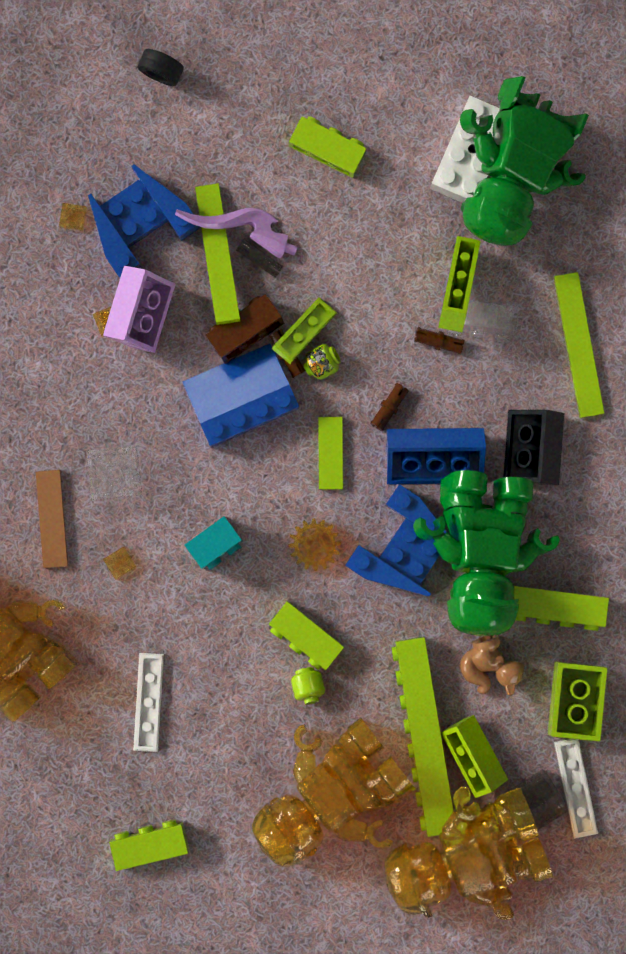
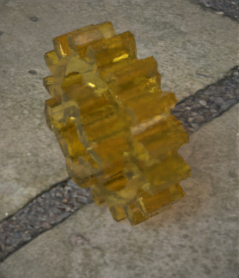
(330, 550)

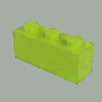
(327, 146)
(305, 636)
(474, 756)
(149, 845)

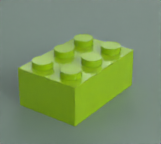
(577, 701)

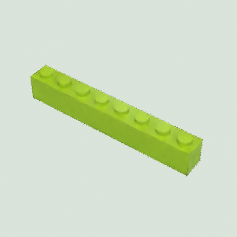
(425, 734)

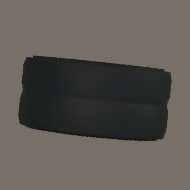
(160, 67)

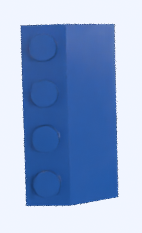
(433, 453)

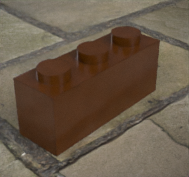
(255, 323)

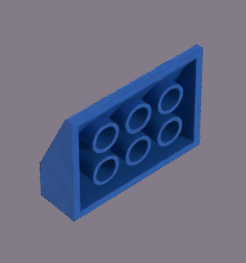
(240, 395)

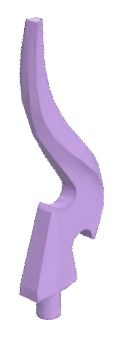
(260, 220)

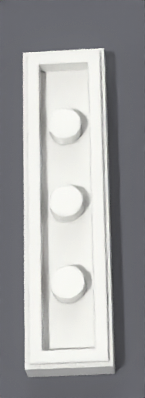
(148, 702)
(576, 788)

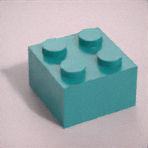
(214, 543)

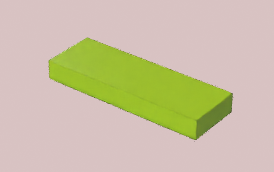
(304, 330)
(330, 453)

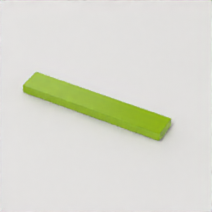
(218, 257)
(578, 345)

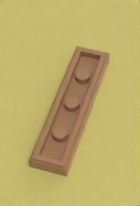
(51, 518)

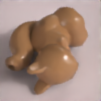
(486, 657)

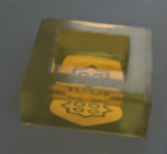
(73, 216)
(119, 563)

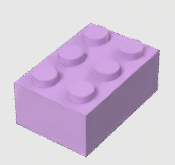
(139, 309)

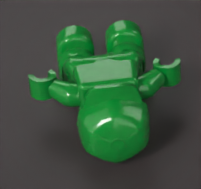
(519, 160)
(485, 546)

